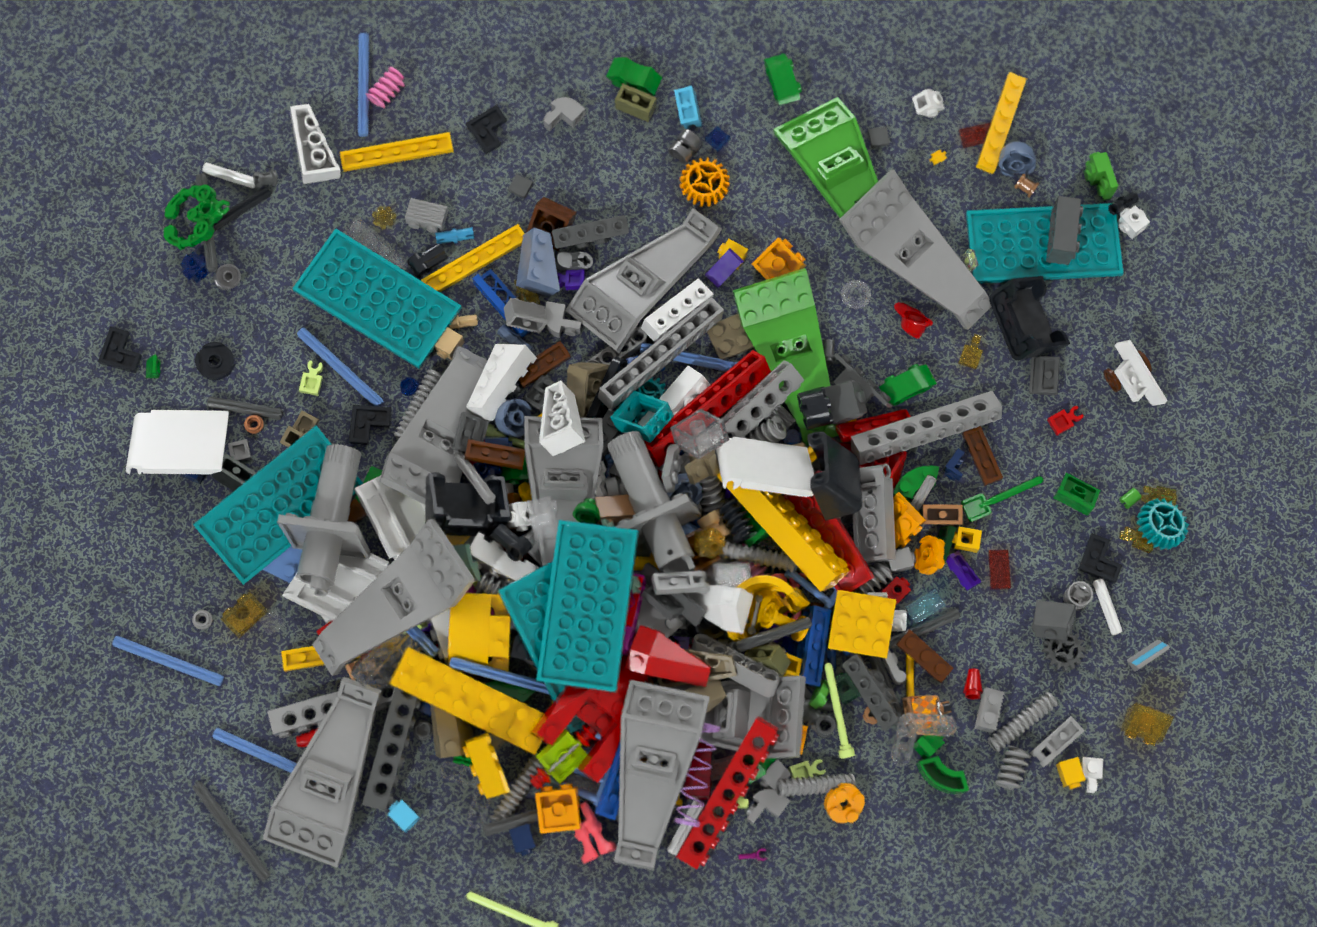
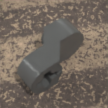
(573, 261)

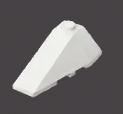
(725, 606)

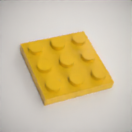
(861, 623)

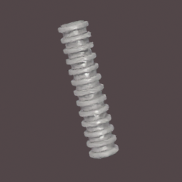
(424, 390)
(758, 556)
(1023, 721)
(811, 785)
(517, 789)

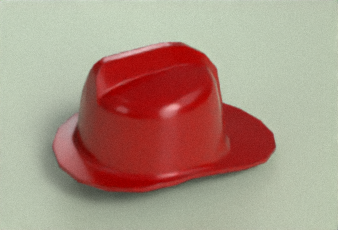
(912, 320)

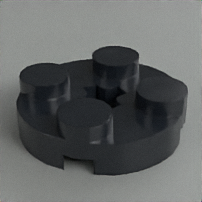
(218, 371)

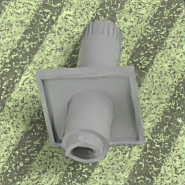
(655, 515)
(327, 530)

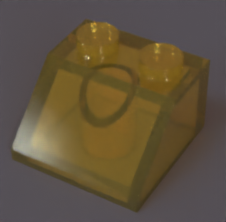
(1146, 724)

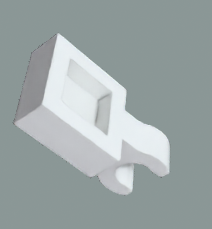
(1092, 770)

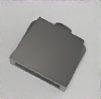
(846, 401)
(1053, 620)

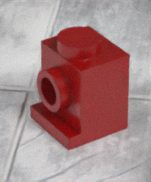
(903, 584)

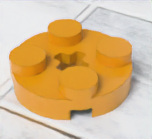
(929, 555)
(849, 812)

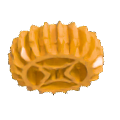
(716, 173)

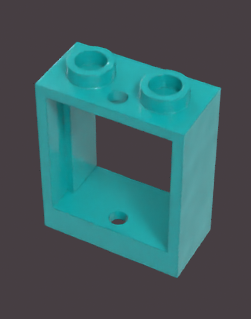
(637, 402)

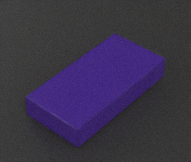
(724, 268)

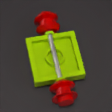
(562, 757)

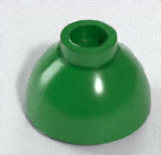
(587, 512)

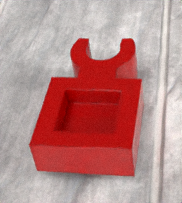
(1062, 421)

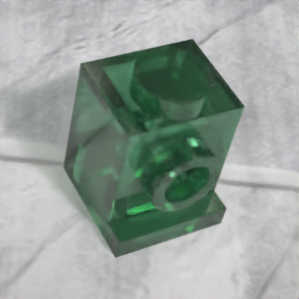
(850, 695)

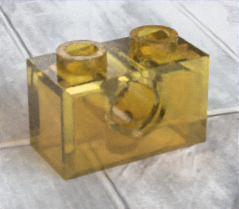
(241, 626)

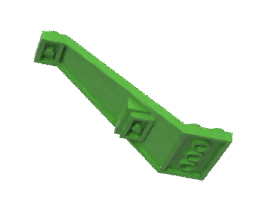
(831, 153)
(780, 315)

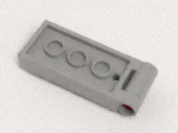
(875, 520)

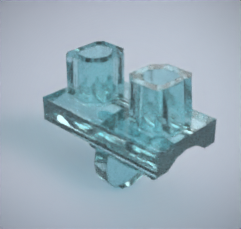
(925, 606)

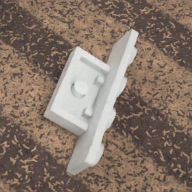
(1136, 376)

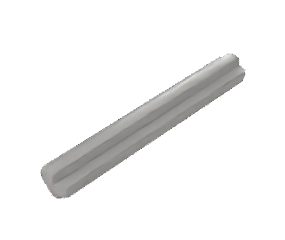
(475, 479)

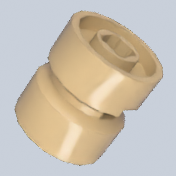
(714, 520)

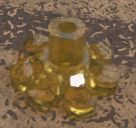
(383, 217)

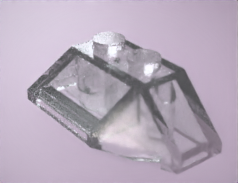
(378, 665)

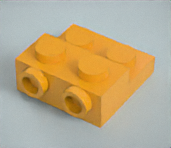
(779, 260)
(906, 520)
(558, 808)

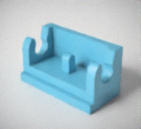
(688, 107)

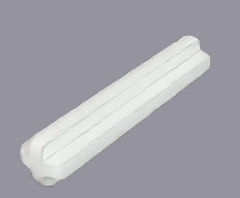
(228, 175)
(1107, 606)
(684, 830)

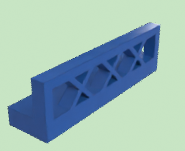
(491, 295)
(813, 645)
(609, 800)

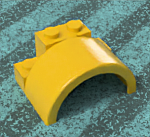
(770, 590)
(477, 634)

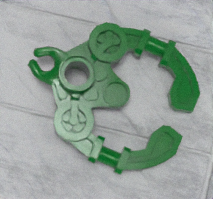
(205, 214)

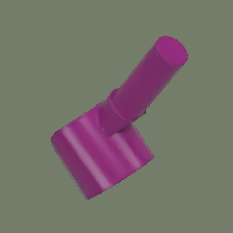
(752, 855)

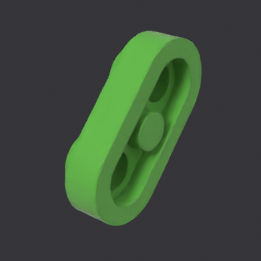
(819, 695)

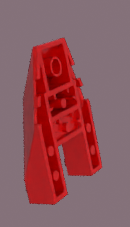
(597, 709)

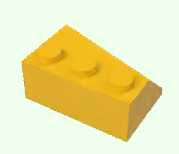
(486, 766)

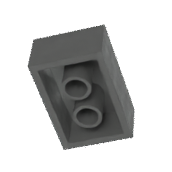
(1064, 230)

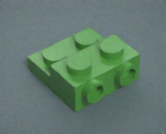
(1100, 172)

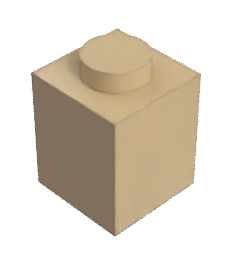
(448, 343)

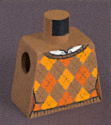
(925, 705)

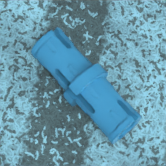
(454, 235)

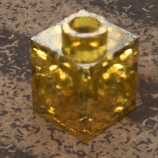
(709, 542)

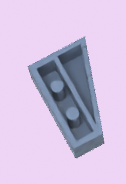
(537, 264)

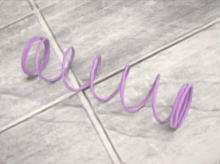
(710, 728)

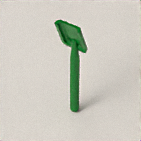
(978, 507)

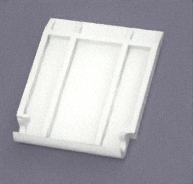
(178, 442)
(765, 466)
(392, 514)
(351, 580)

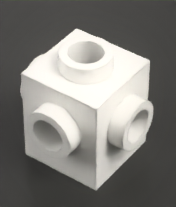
(928, 103)
(1133, 221)
(519, 516)

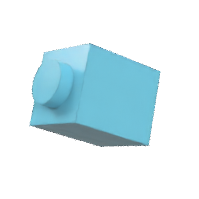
(403, 815)

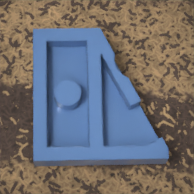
(285, 565)

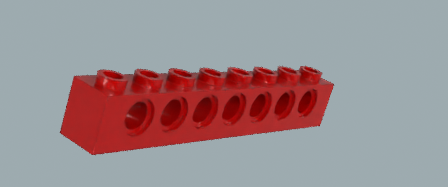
(714, 399)
(688, 852)

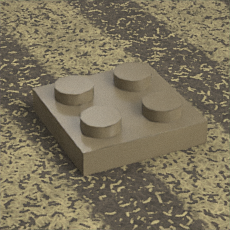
(729, 338)

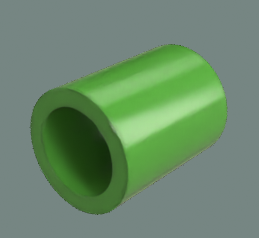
(1130, 498)

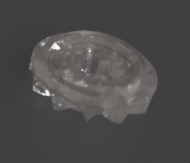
(862, 288)

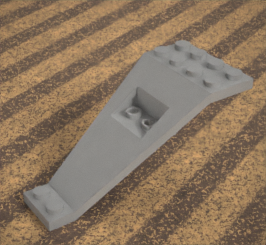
(742, 707)

